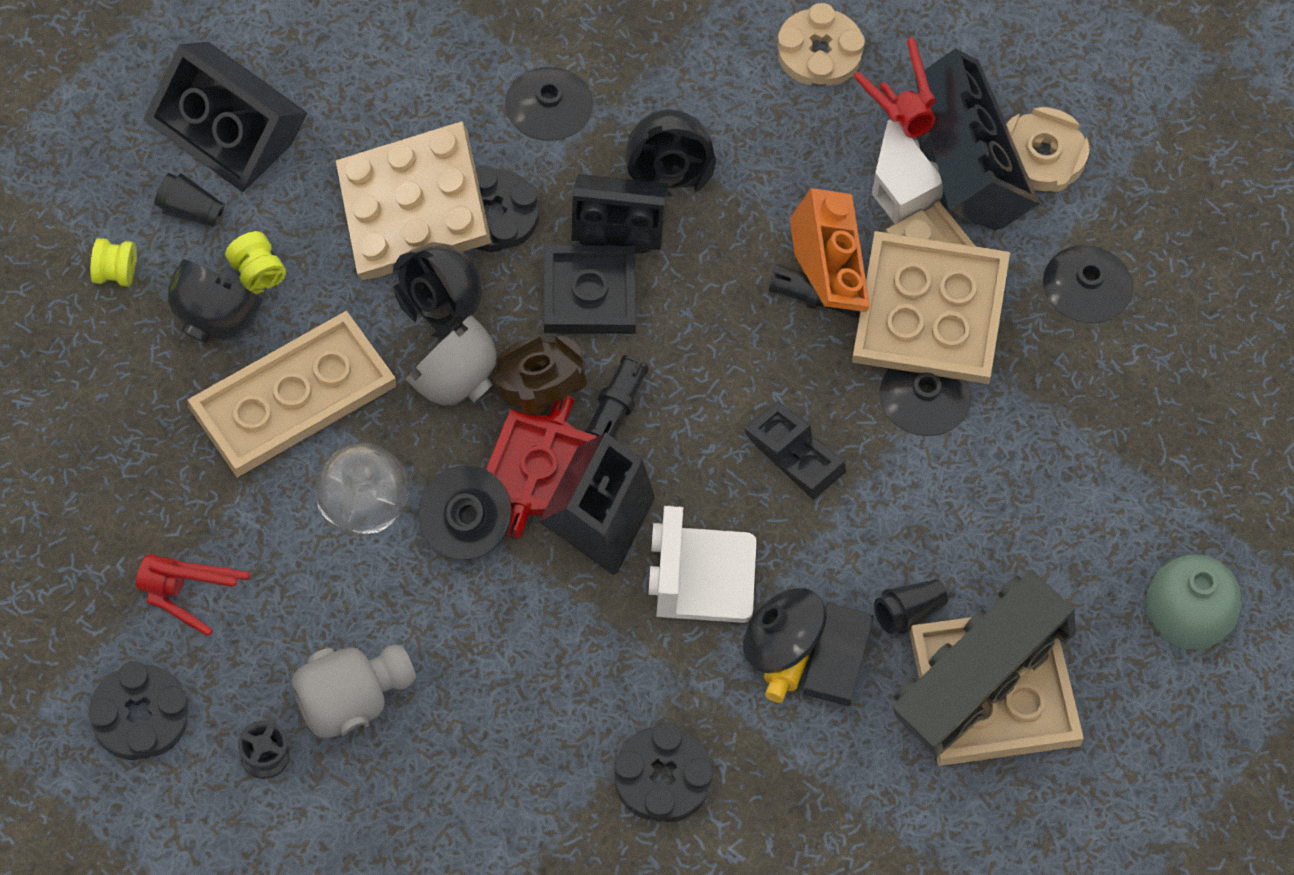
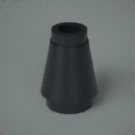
(187, 200)
(909, 605)

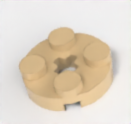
(826, 25)
(1065, 141)

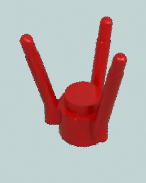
(907, 109)
(166, 577)

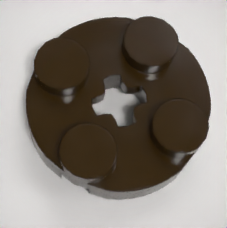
(559, 373)

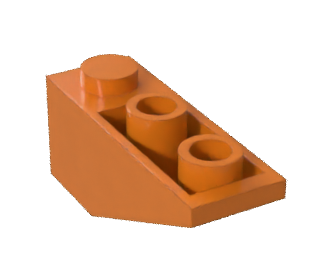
(830, 248)

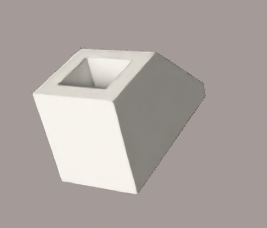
(904, 176)

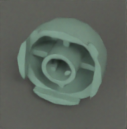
(1194, 601)

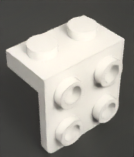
(702, 571)

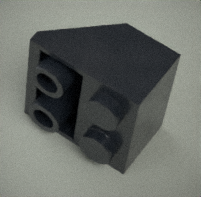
(618, 212)
(601, 501)

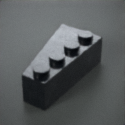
(974, 147)

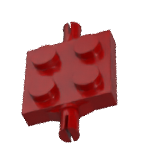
(533, 459)

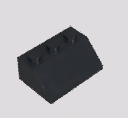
(223, 114)

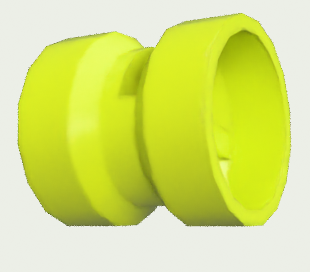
(256, 264)

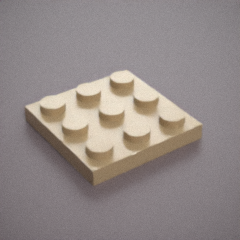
(412, 197)
(932, 307)
(1028, 720)

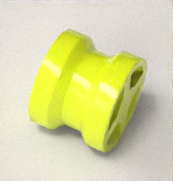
(113, 262)

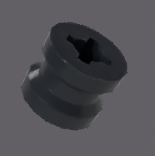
(261, 739)

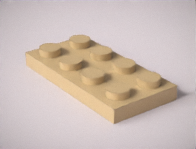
(291, 393)

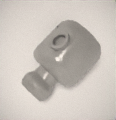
(347, 689)

